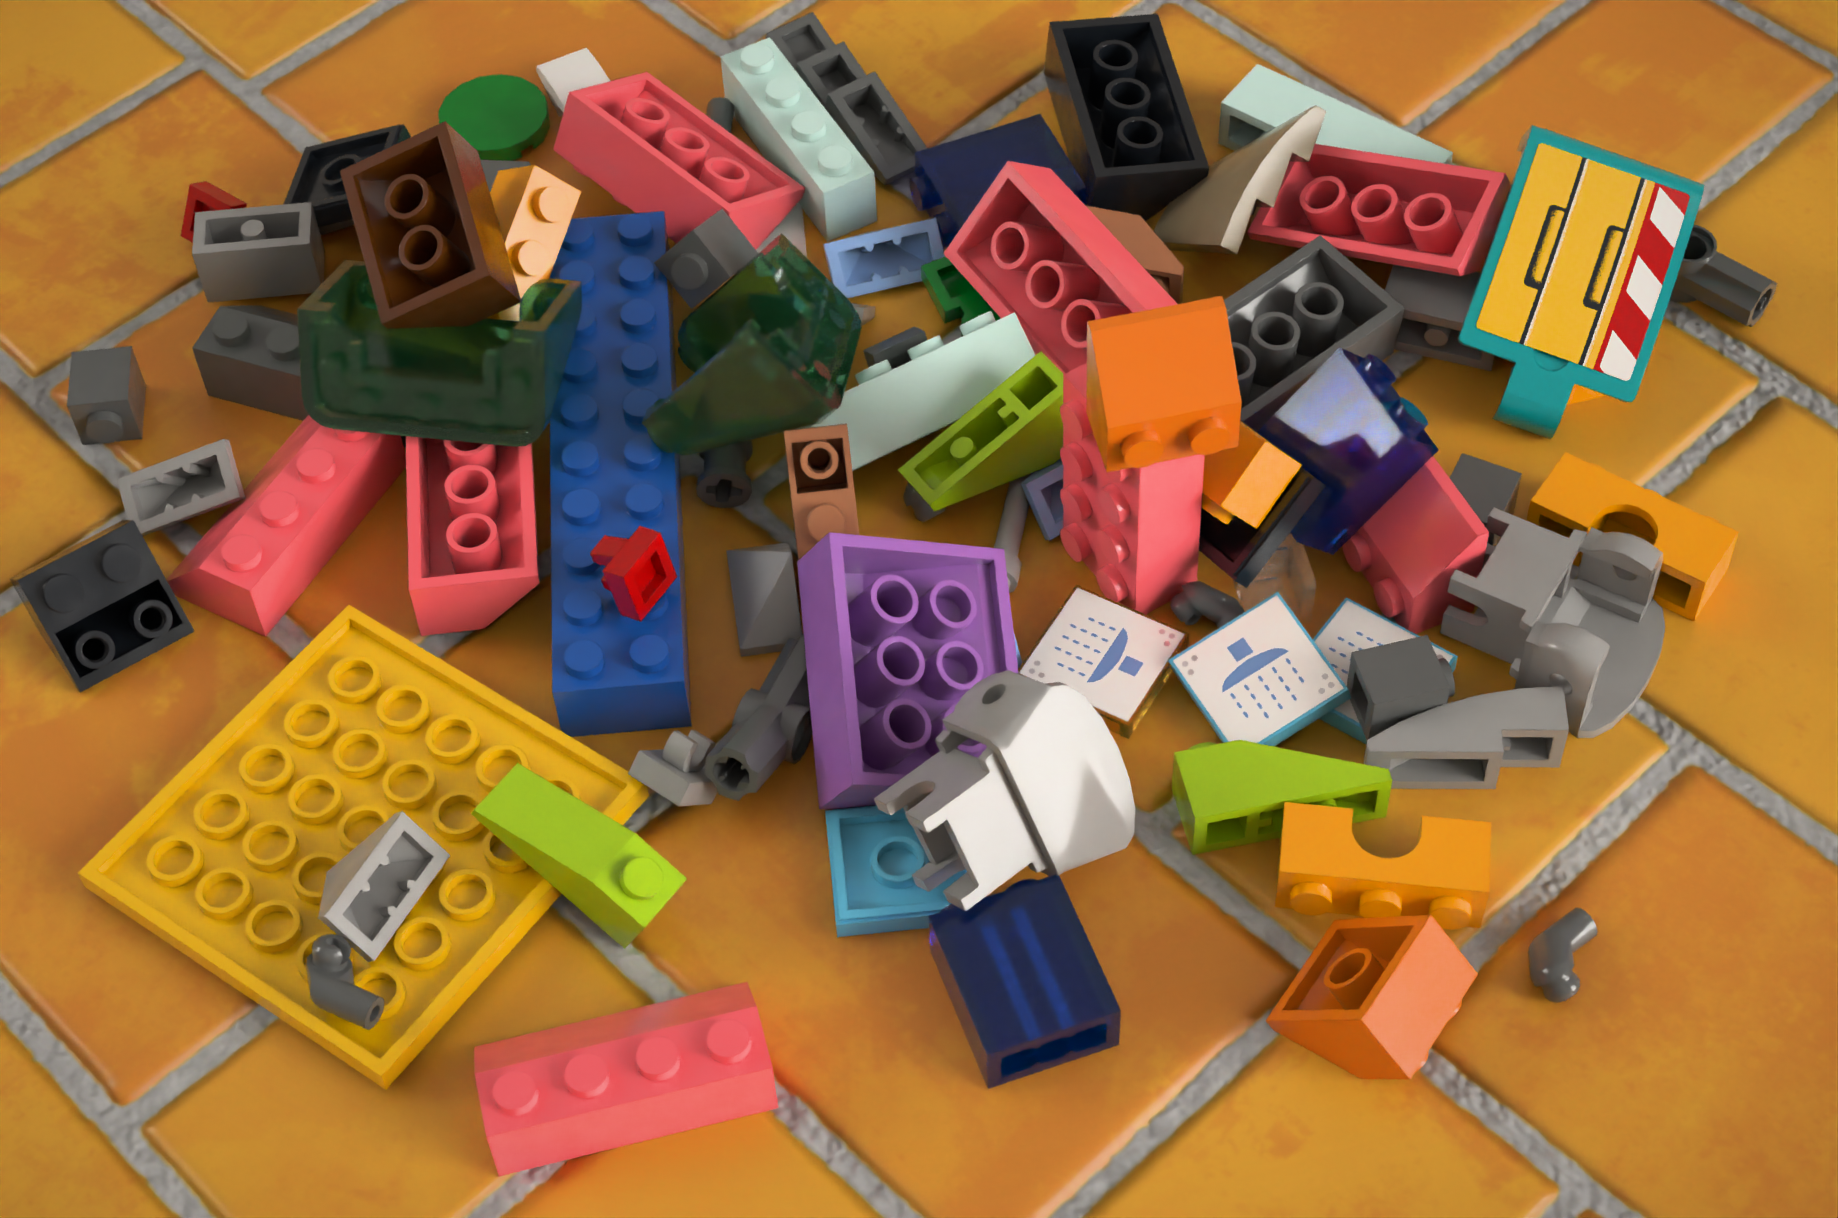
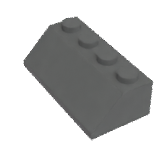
(1298, 318)
(253, 359)

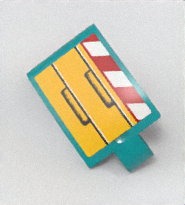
(1578, 275)

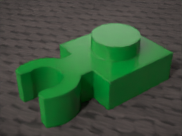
(952, 292)

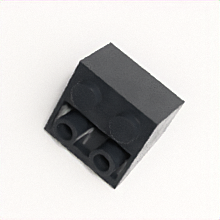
(102, 604)

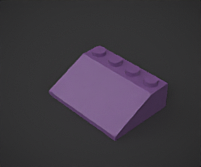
(892, 650)

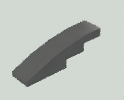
(852, 98)

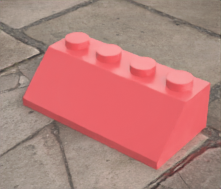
(671, 158)
(1387, 209)
(1050, 262)
(288, 524)
(468, 532)
(1416, 546)
(623, 1078)

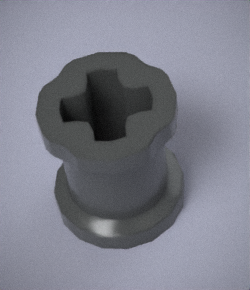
(725, 477)

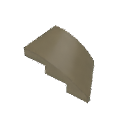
(1218, 208)

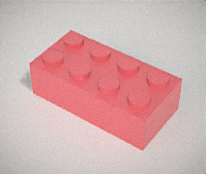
(1127, 524)

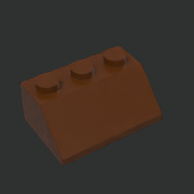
(430, 233)

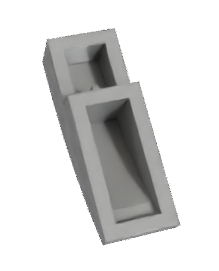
(1472, 738)

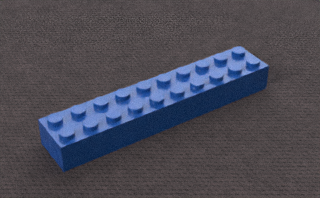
(613, 479)

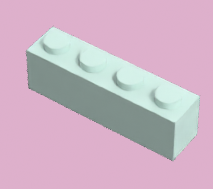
(1270, 99)
(800, 138)
(932, 389)

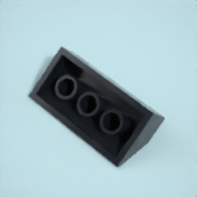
(1123, 112)

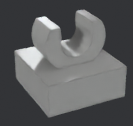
(677, 769)

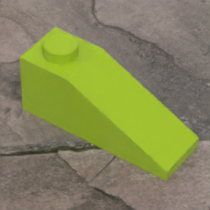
(996, 441)
(1238, 790)
(581, 853)

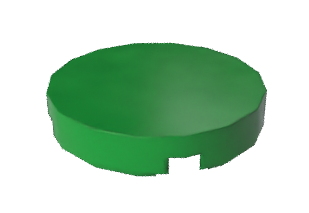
(497, 115)

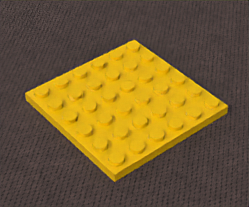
(321, 758)

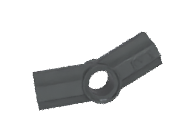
(1721, 281)
(766, 728)

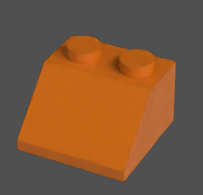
(1162, 384)
(1375, 995)

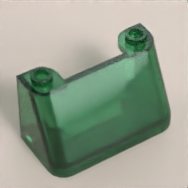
(763, 355)
(434, 382)

